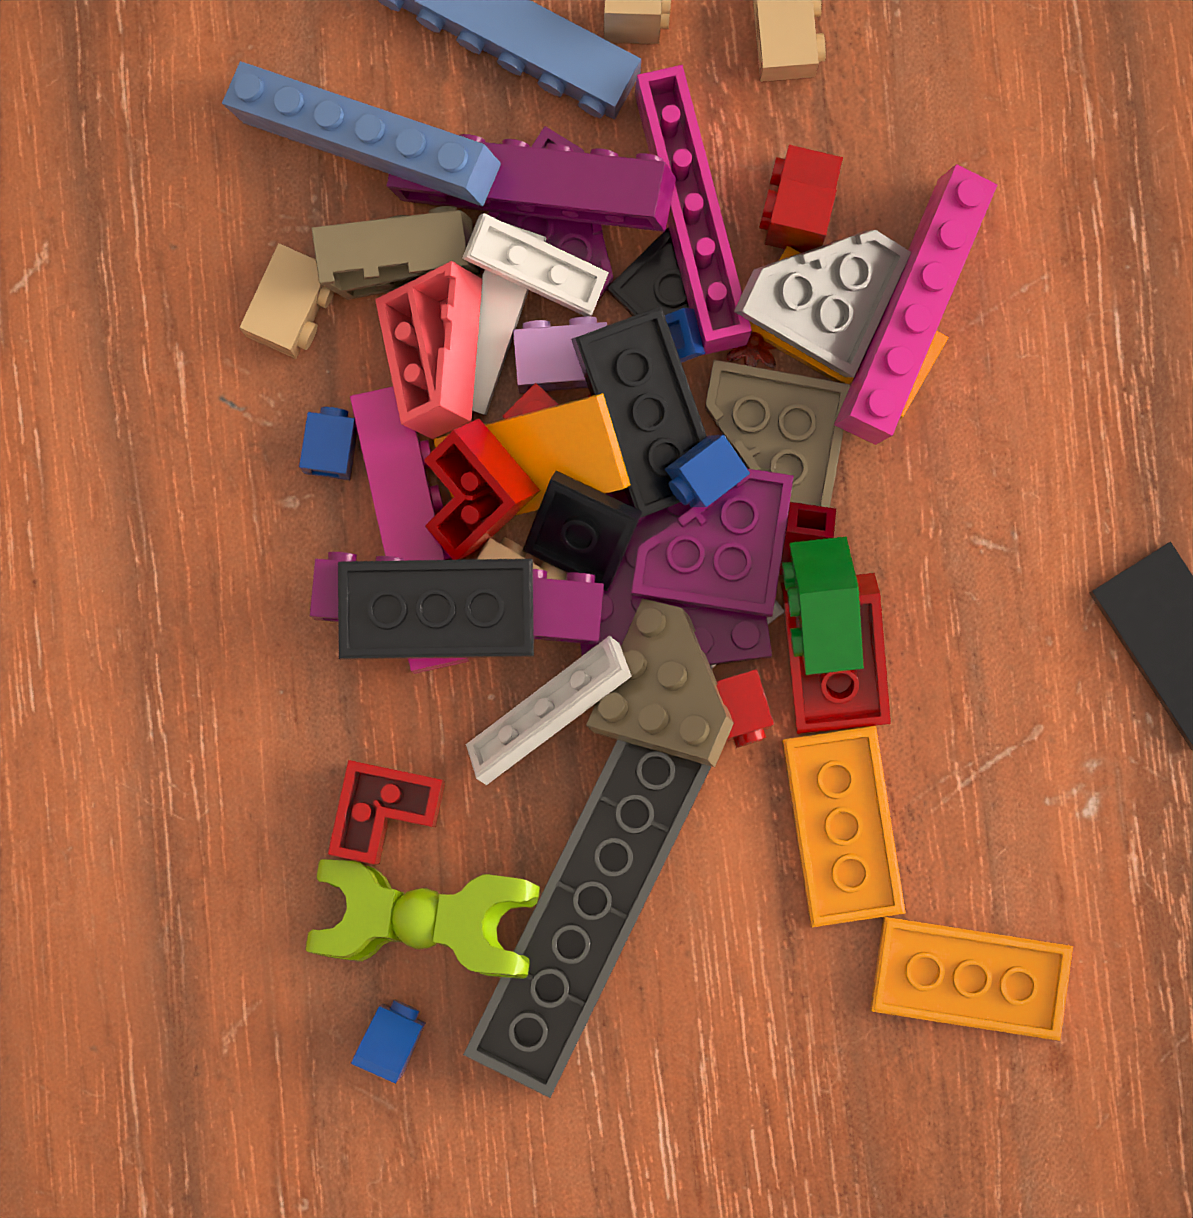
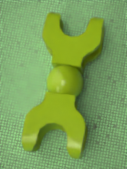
(423, 918)

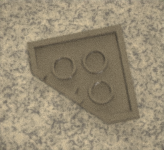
(780, 424)
(672, 690)

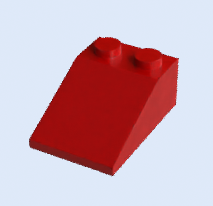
(848, 696)

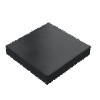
(652, 280)
(581, 529)

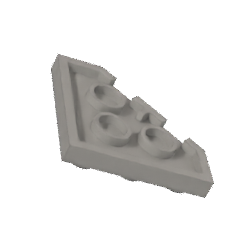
(827, 297)

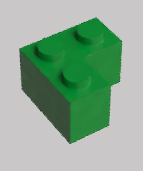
(827, 603)

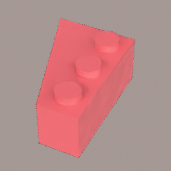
(433, 347)

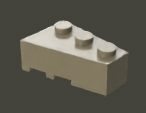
(390, 252)

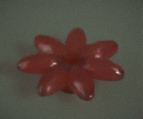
(753, 353)

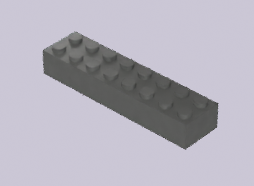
(586, 914)

